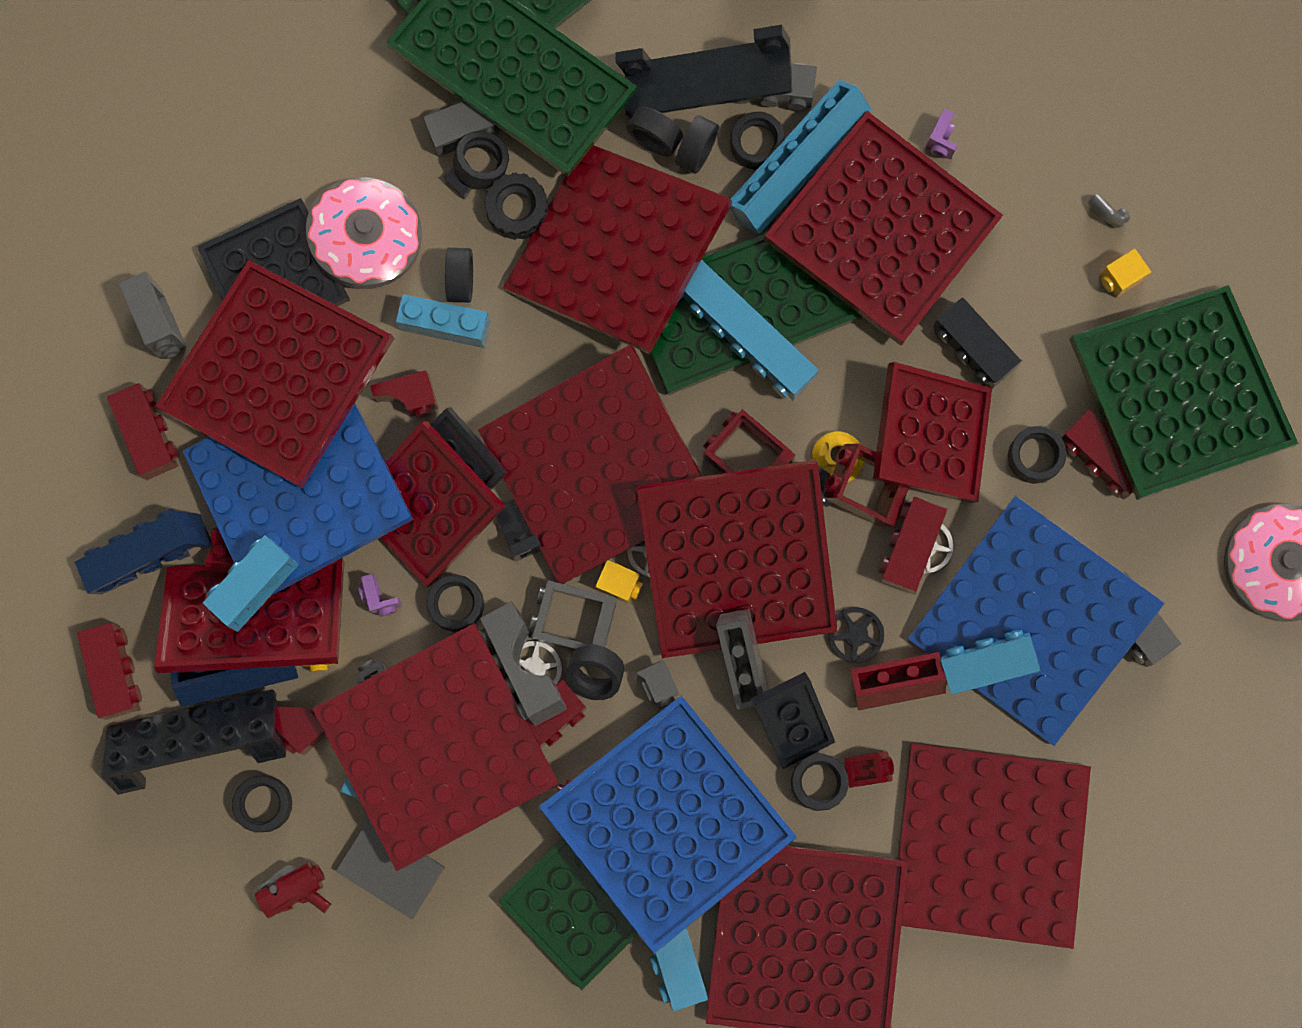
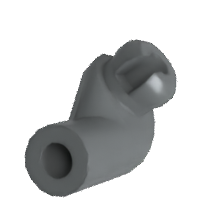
(1108, 213)

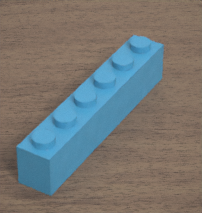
(798, 156)
(748, 333)

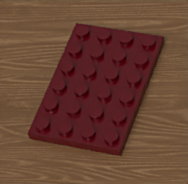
(287, 630)

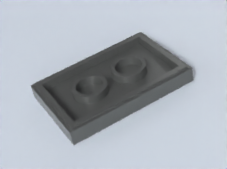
(372, 870)

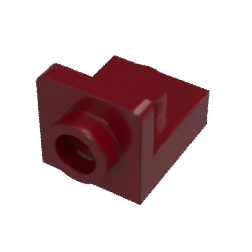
(218, 557)
(869, 769)

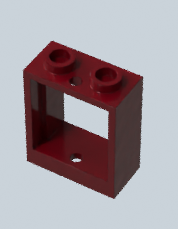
(731, 425)
(891, 497)

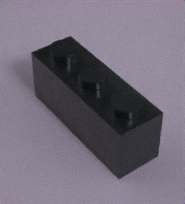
(976, 344)

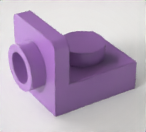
(938, 141)

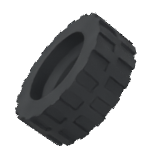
(516, 184)

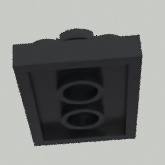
(469, 447)
(793, 720)

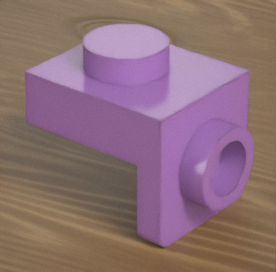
(371, 594)

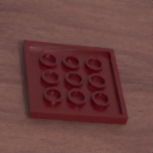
(932, 433)
(444, 500)

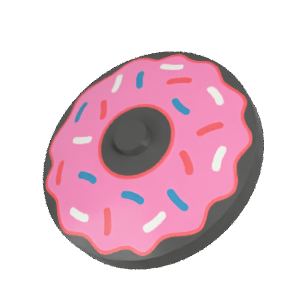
(363, 232)
(1266, 562)

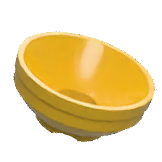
(826, 443)

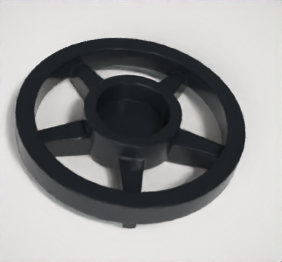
(857, 635)

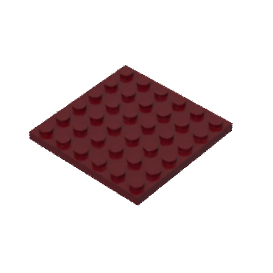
(883, 227)
(618, 247)
(275, 373)
(583, 454)
(735, 547)
(435, 746)
(993, 844)
(809, 943)

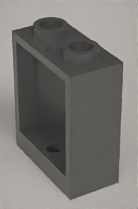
(153, 316)
(545, 597)

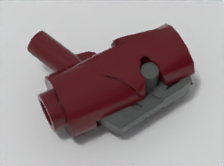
(290, 887)

